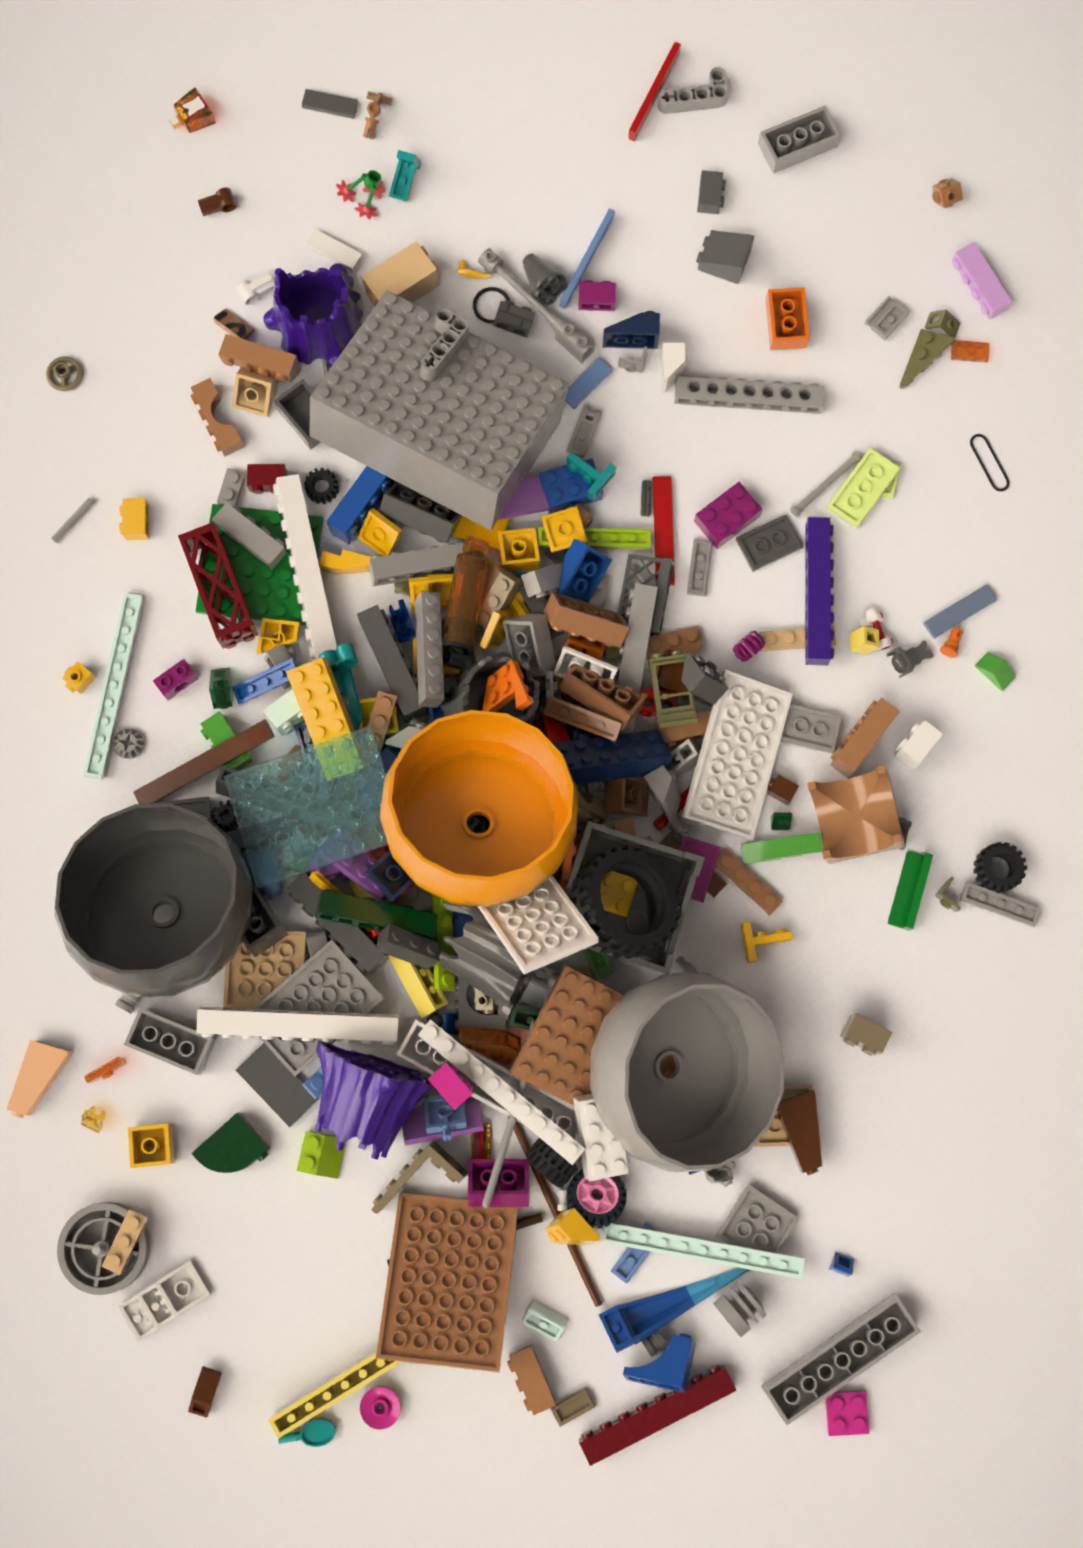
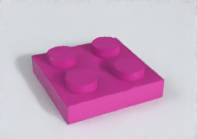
(847, 1413)

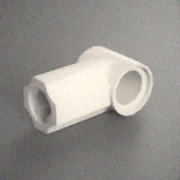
(253, 289)

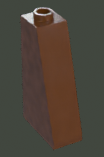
(670, 677)
(802, 1130)

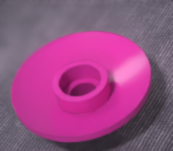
(380, 1418)

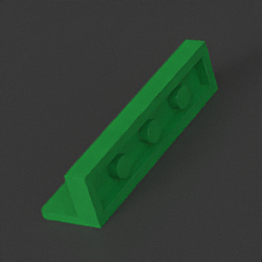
(910, 890)

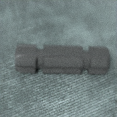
(646, 498)

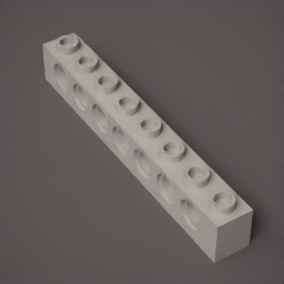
(757, 401)

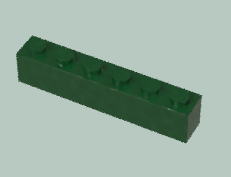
(374, 915)

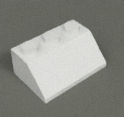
(570, 657)

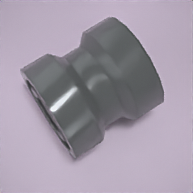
(654, 1343)

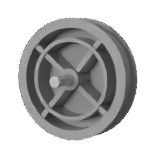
(86, 1243)

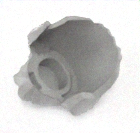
(721, 1175)

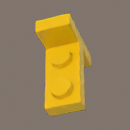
(761, 939)

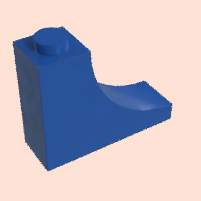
(670, 1369)

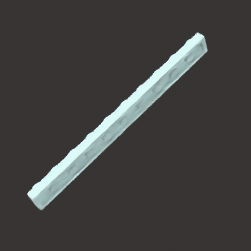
(113, 686)
(704, 1250)

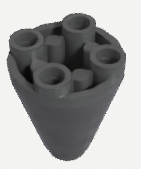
(544, 279)

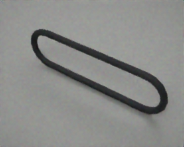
(996, 459)

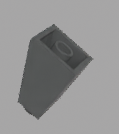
(725, 255)

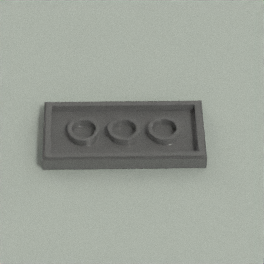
(276, 1085)

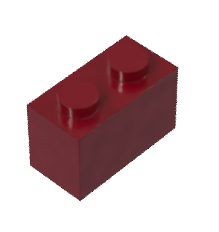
(263, 476)

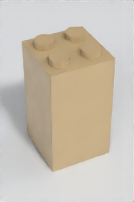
(404, 274)

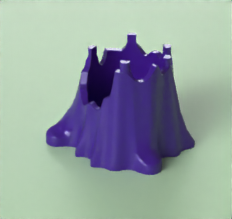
(315, 312)
(365, 1097)

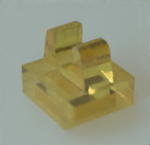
(93, 1121)

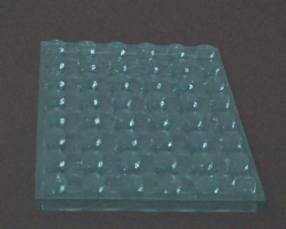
(310, 806)

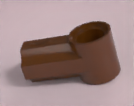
(221, 201)

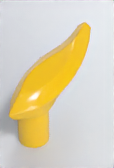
(470, 273)

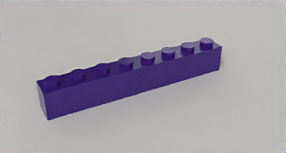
(818, 591)

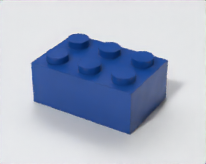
(566, 488)

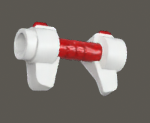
(873, 619)

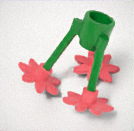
(372, 184)

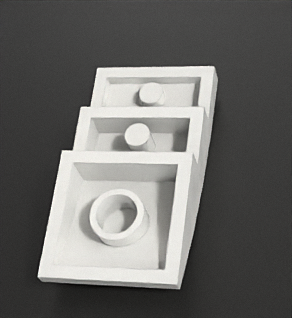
(164, 1301)

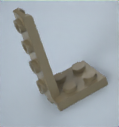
(440, 1159)

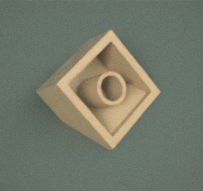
(254, 392)

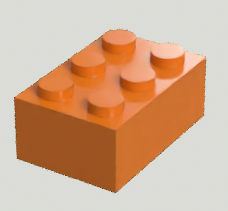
(787, 318)

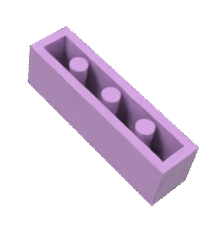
(981, 281)

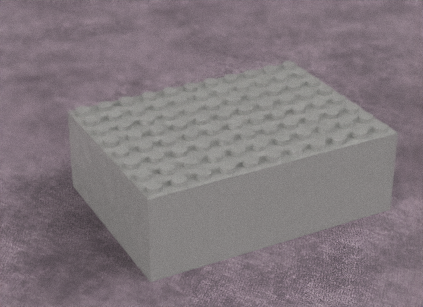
(448, 438)

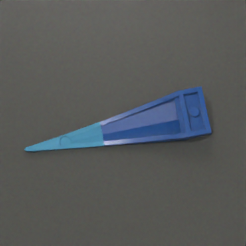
(639, 1319)

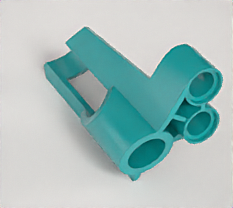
(341, 662)

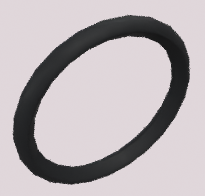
(479, 294)

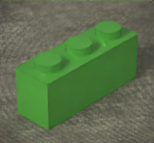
(219, 731)

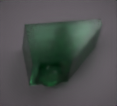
(221, 688)

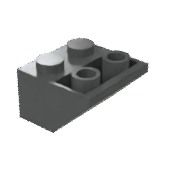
(703, 679)

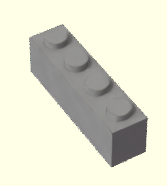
(249, 535)

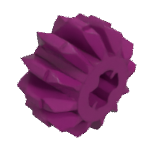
(748, 646)

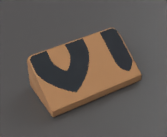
(233, 324)

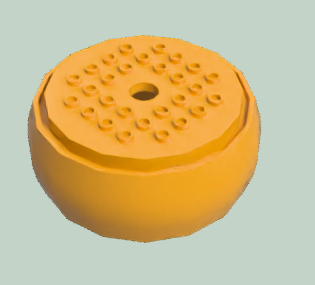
(488, 769)

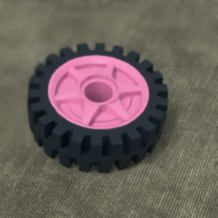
(595, 1211)

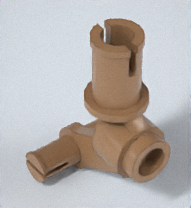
(374, 111)

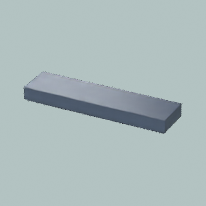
(960, 611)

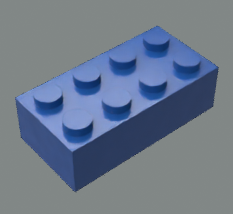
(356, 504)

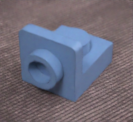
(315, 1084)

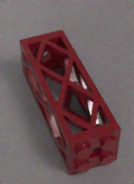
(204, 539)

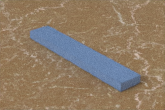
(587, 258)

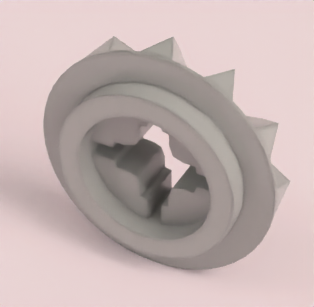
(132, 750)

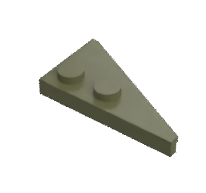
(926, 349)

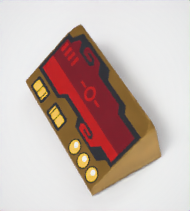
(481, 1143)

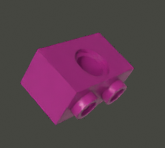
(175, 679)

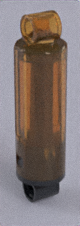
(465, 603)

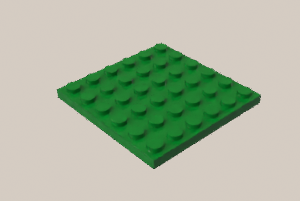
(265, 590)

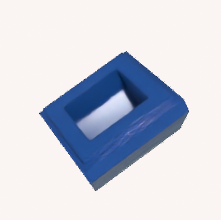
(842, 1264)

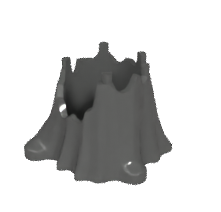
(472, 685)
(486, 963)

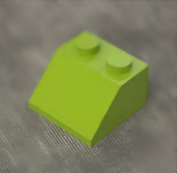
(320, 1156)

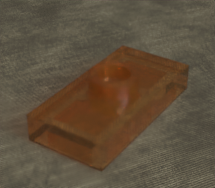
(970, 351)
(105, 1071)

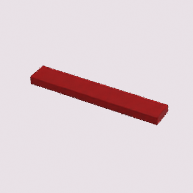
(654, 91)
(663, 521)

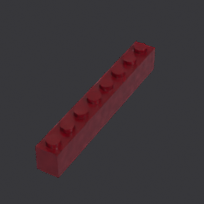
(656, 1415)

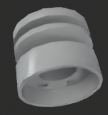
(740, 1308)

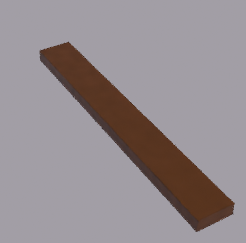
(205, 763)

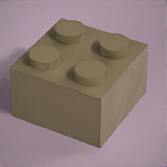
(865, 1034)

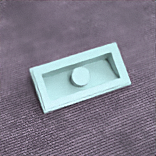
(545, 1320)

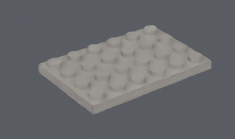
(323, 983)

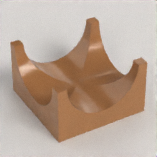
(857, 816)

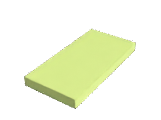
(863, 487)

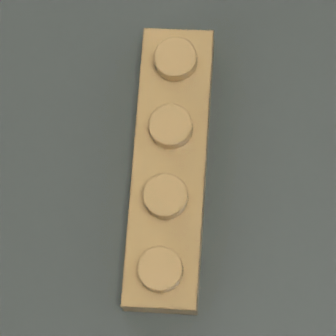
(786, 639)

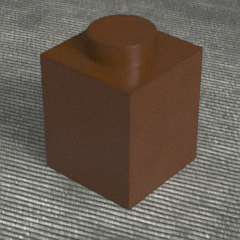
(782, 789)

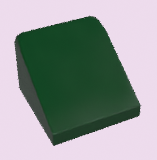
(781, 821)

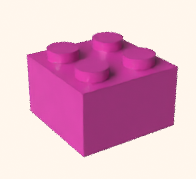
(450, 1085)

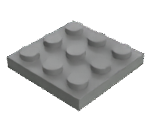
(757, 1222)

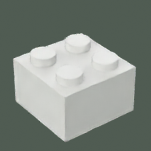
(920, 741)

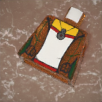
(192, 112)

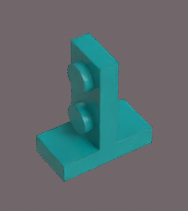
(404, 175)
(591, 475)

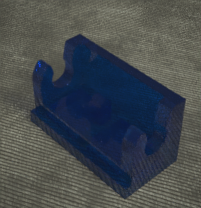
(402, 622)

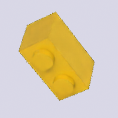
(134, 519)

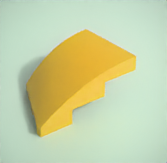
(276, 633)

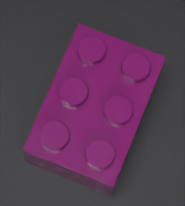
(728, 515)
(511, 1187)

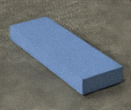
(587, 383)
(630, 1261)

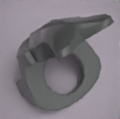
(904, 661)

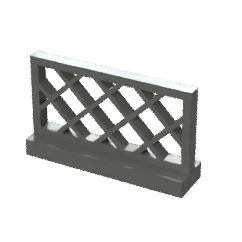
(663, 584)

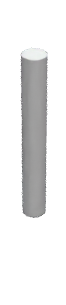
(72, 520)

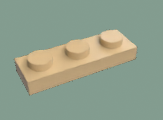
(125, 1242)

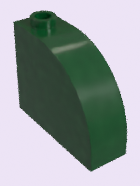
(232, 1147)

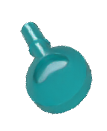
(314, 1433)

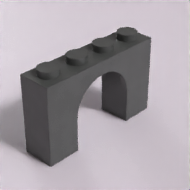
(468, 1016)

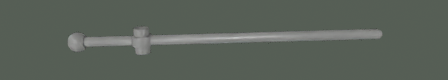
(509, 1127)

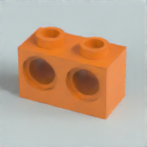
(583, 645)

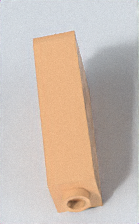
(37, 1074)

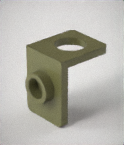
(945, 321)
(945, 901)

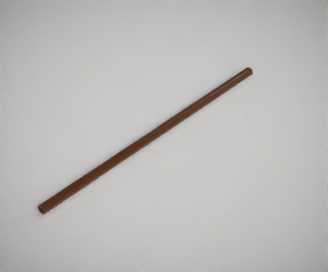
(553, 1207)

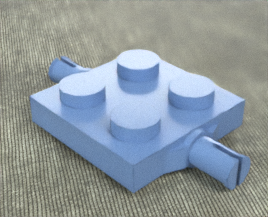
(442, 1117)

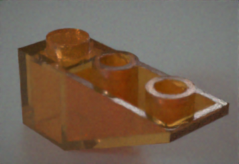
(491, 1042)

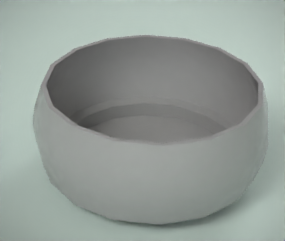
(723, 1077)

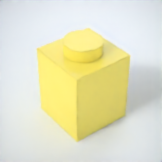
(864, 640)

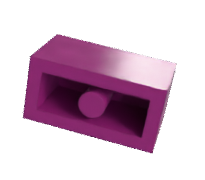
(597, 296)

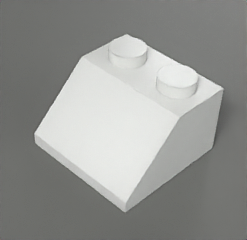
(672, 363)

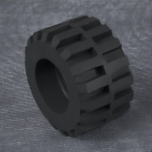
(1013, 859)
(550, 1163)

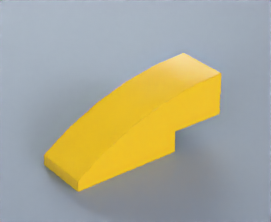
(347, 563)

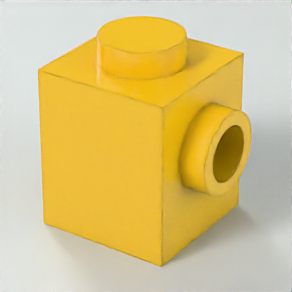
(78, 678)

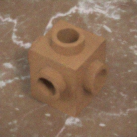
(947, 192)

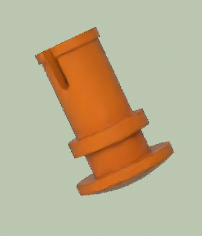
(951, 646)

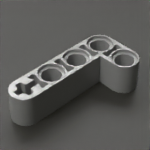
(715, 87)
(453, 334)

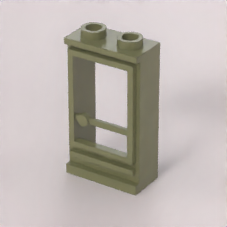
(676, 715)

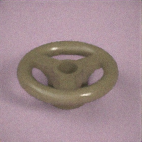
(58, 367)

